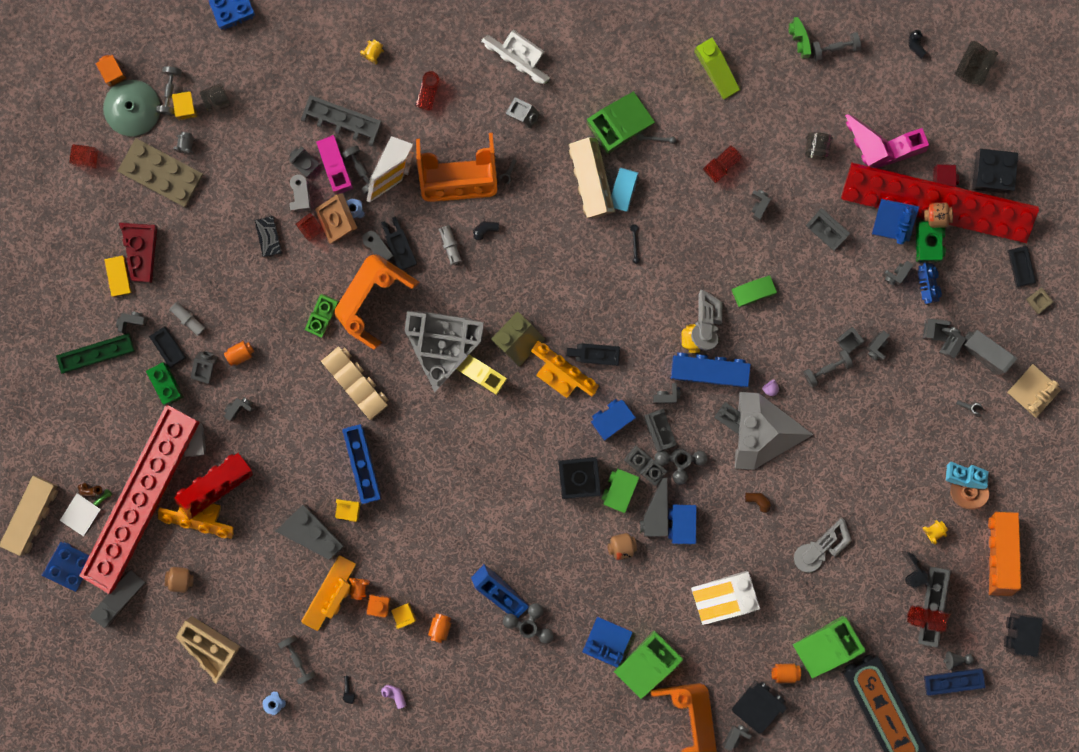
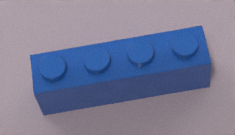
(710, 371)
(361, 464)

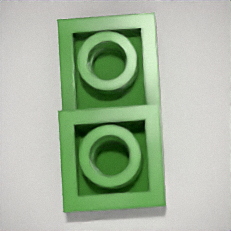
(798, 32)
(754, 291)
(321, 315)

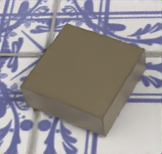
(1039, 300)

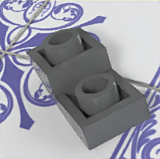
(645, 465)

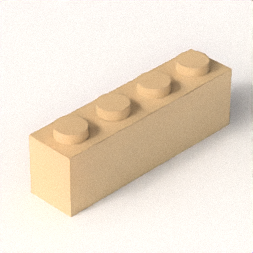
(591, 178)
(29, 515)

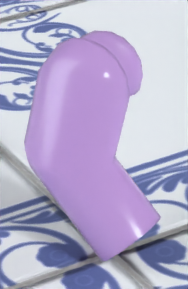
(394, 693)

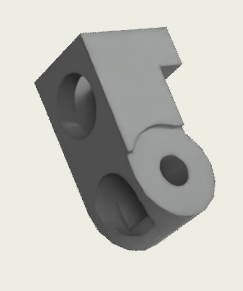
(374, 242)

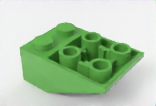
(619, 122)
(828, 647)
(648, 665)

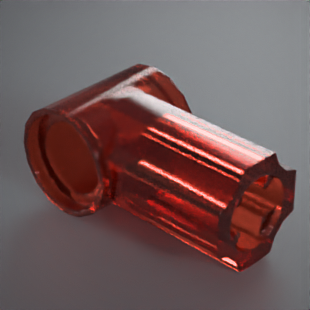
(427, 93)
(719, 167)

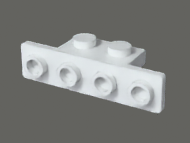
(519, 52)

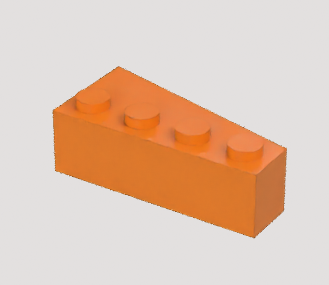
(1004, 554)

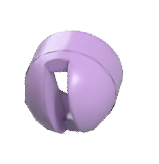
(771, 388)

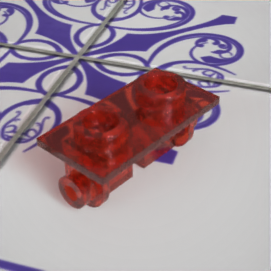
(919, 616)

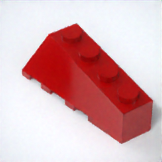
(213, 486)

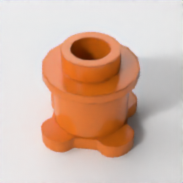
(358, 588)

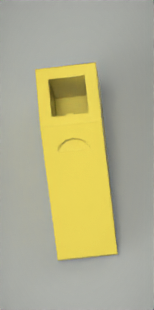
(482, 374)

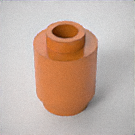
(239, 353)
(439, 628)
(786, 673)

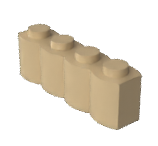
(354, 383)

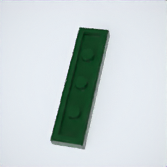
(95, 353)

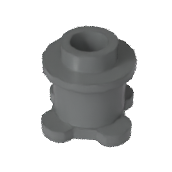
(185, 143)

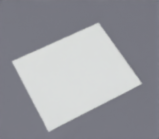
(80, 514)

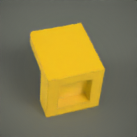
(184, 106)
(347, 510)
(403, 615)

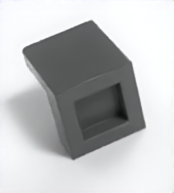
(933, 328)
(849, 340)

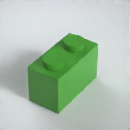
(620, 490)

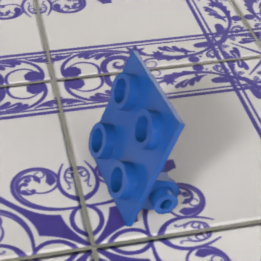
(230, 11)
(895, 220)
(929, 273)
(66, 566)
(607, 642)

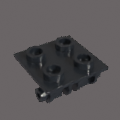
(917, 577)

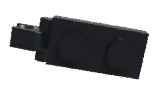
(595, 354)

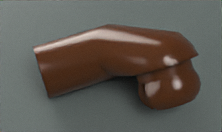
(91, 492)
(760, 499)

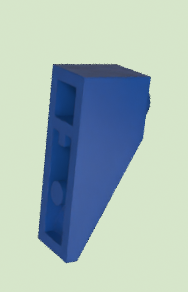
(498, 591)

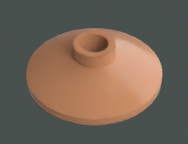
(977, 500)

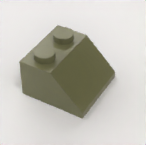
(517, 338)

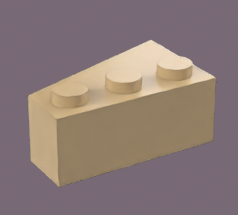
(208, 647)

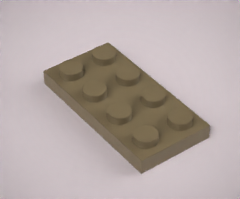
(160, 172)

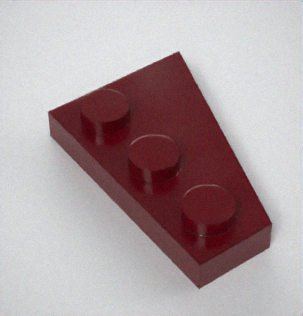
(140, 250)

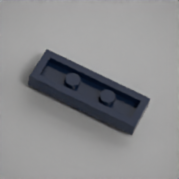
(954, 681)

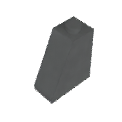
(988, 352)

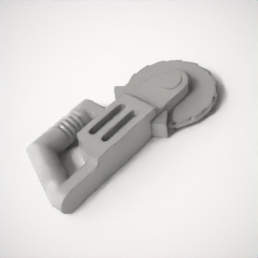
(704, 332)
(810, 556)

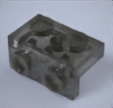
(976, 64)

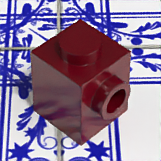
(945, 175)

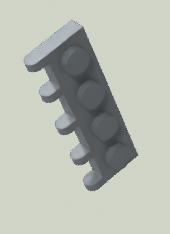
(341, 118)

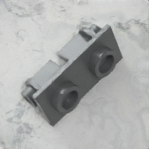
(729, 417)

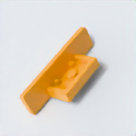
(560, 373)
(203, 522)
(330, 594)

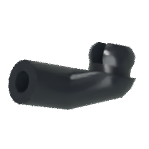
(914, 43)
(483, 227)

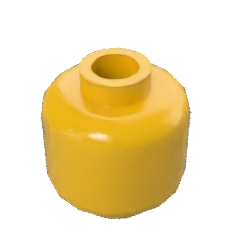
(687, 342)

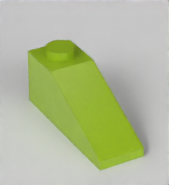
(717, 68)

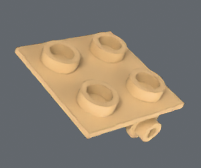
(1034, 390)

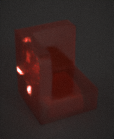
(83, 156)
(309, 227)

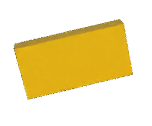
(117, 276)

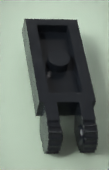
(399, 246)

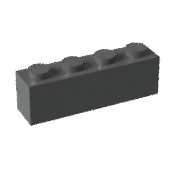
(935, 600)

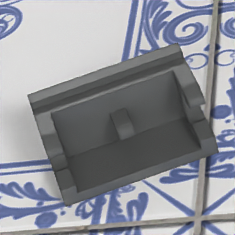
(827, 229)
(660, 430)

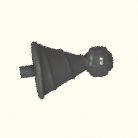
(953, 660)

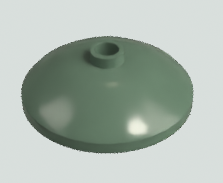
(140, 116)

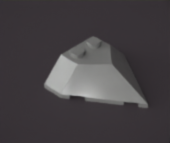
(441, 342)
(764, 431)

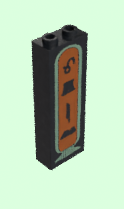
(882, 706)

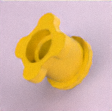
(372, 51)
(936, 531)

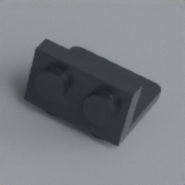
(758, 706)

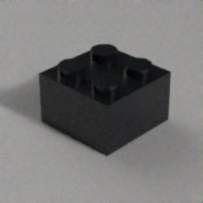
(995, 171)
(579, 478)
(1023, 634)

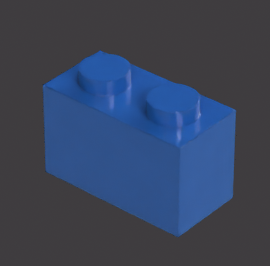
(613, 419)
(683, 524)

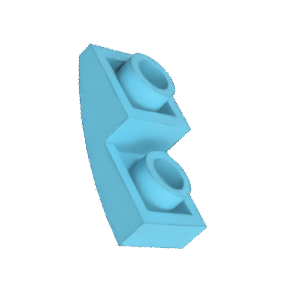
(623, 188)
(969, 477)

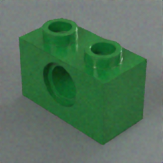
(924, 252)
(164, 383)

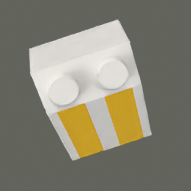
(391, 167)
(725, 598)

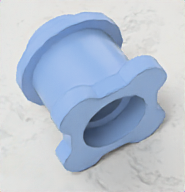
(358, 212)
(278, 701)

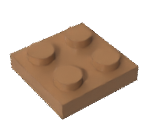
(336, 218)

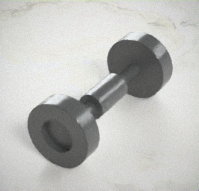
(855, 42)
(172, 71)
(350, 153)
(845, 359)
(296, 659)

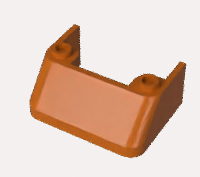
(457, 179)
(373, 270)
(698, 701)

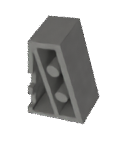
(311, 533)

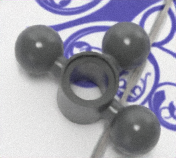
(680, 476)
(535, 611)

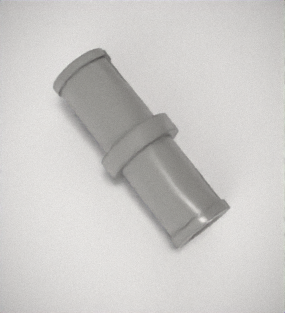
(450, 245)
(187, 318)

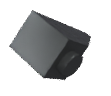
(656, 516)
(115, 602)

